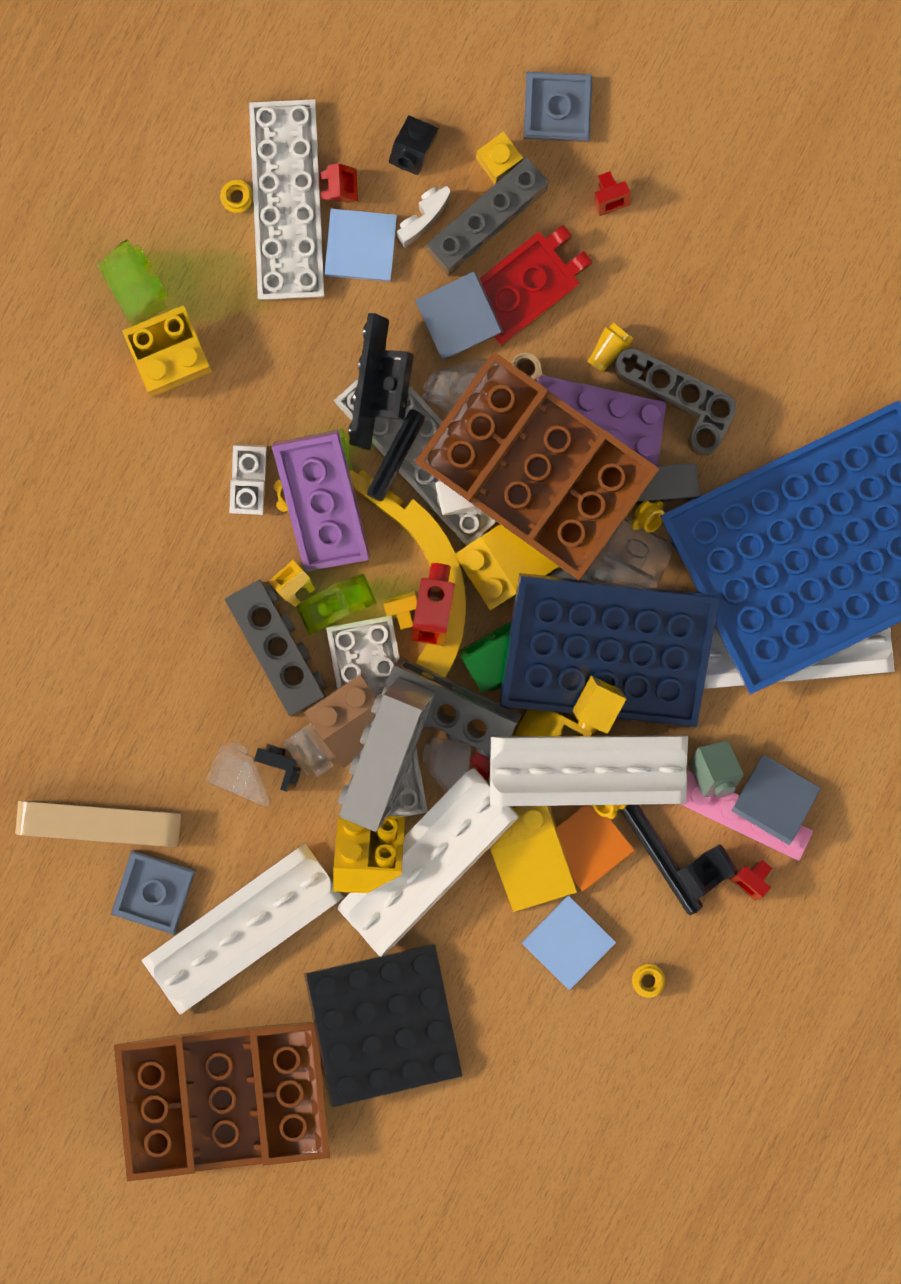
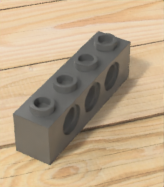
(487, 216)
(243, 606)
(468, 706)

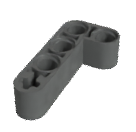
(672, 395)
(673, 484)

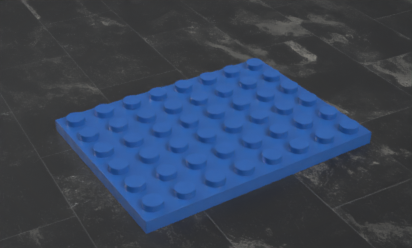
(801, 550)

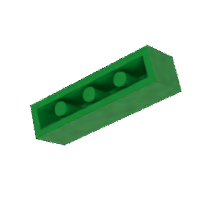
(487, 658)

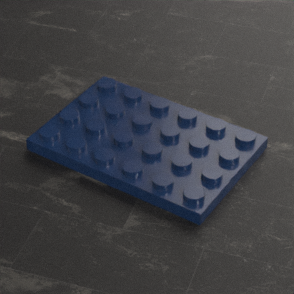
(627, 635)

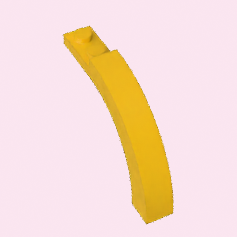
(436, 550)

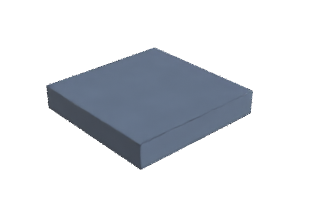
(557, 107)
(459, 315)
(776, 799)
(153, 892)

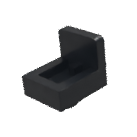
(412, 145)
(275, 757)
(707, 871)

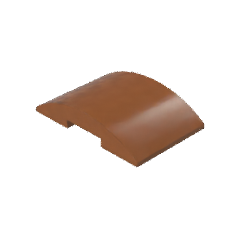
(536, 466)
(221, 1100)

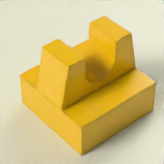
(289, 581)
(401, 607)

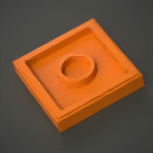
(591, 845)

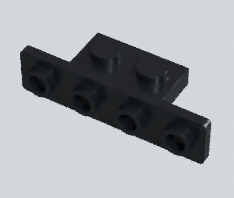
(381, 382)

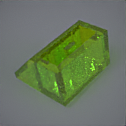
(133, 288)

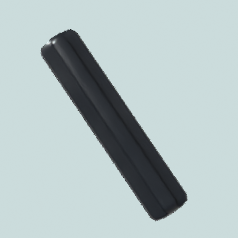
(396, 455)

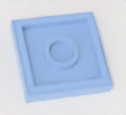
(360, 245)
(568, 942)

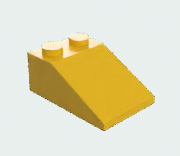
(497, 560)
(532, 859)

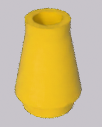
(609, 346)

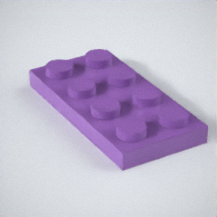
(625, 416)
(321, 500)

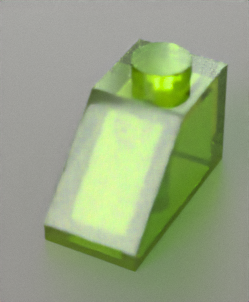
(336, 603)

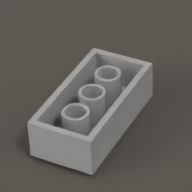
(385, 753)

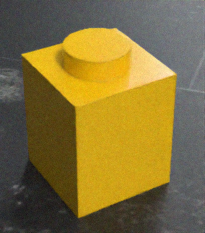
(498, 157)
(598, 705)

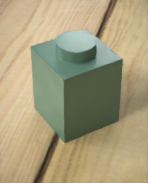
(716, 769)

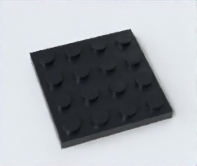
(382, 1025)

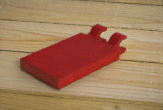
(531, 281)

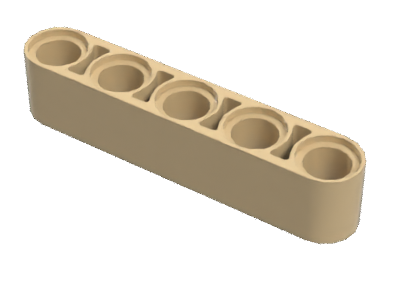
(98, 823)

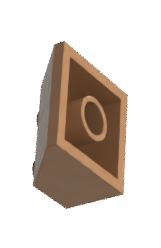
(343, 718)

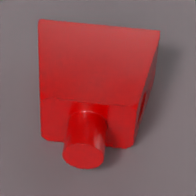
(432, 617)

